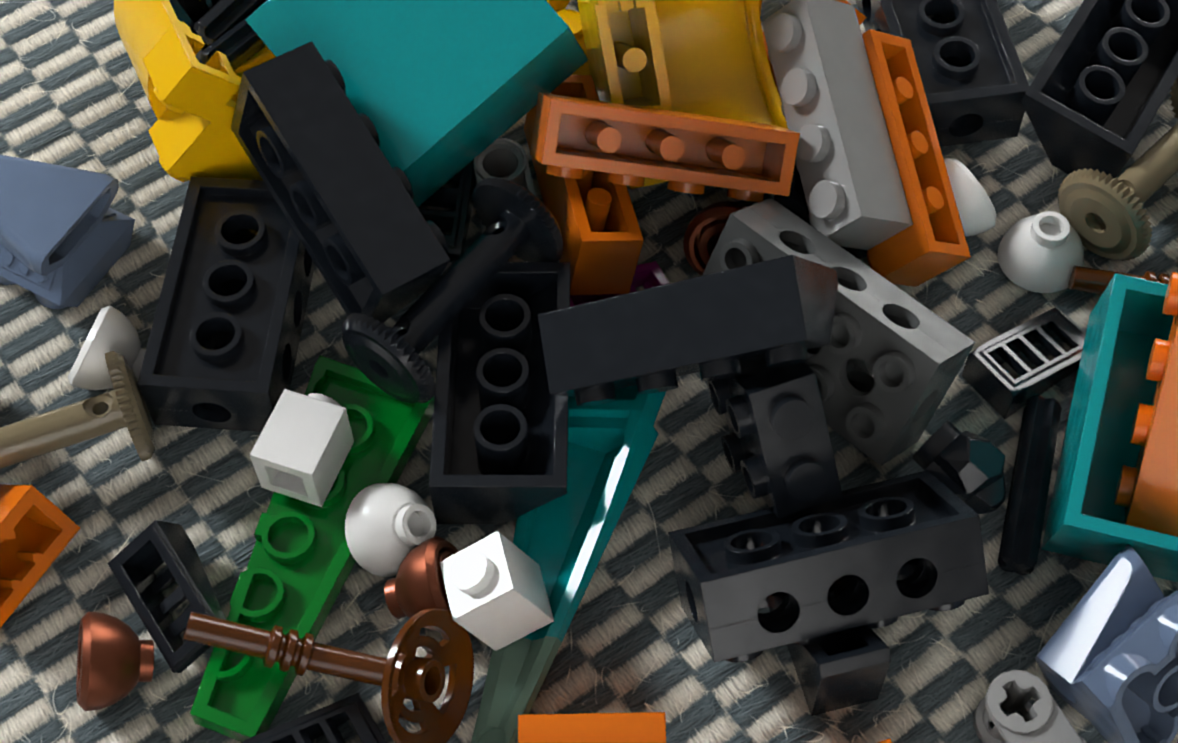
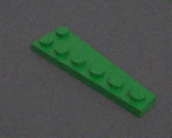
(304, 553)

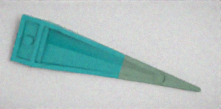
(567, 541)

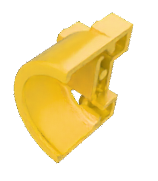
(682, 58)
(188, 97)

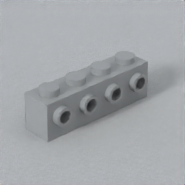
(835, 107)

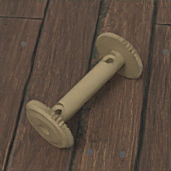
(1109, 209)
(84, 420)

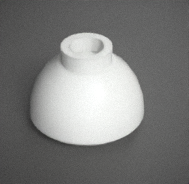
(972, 201)
(1041, 252)
(109, 333)
(386, 525)

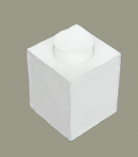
(303, 446)
(496, 591)

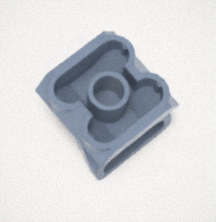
(58, 230)
(1119, 655)

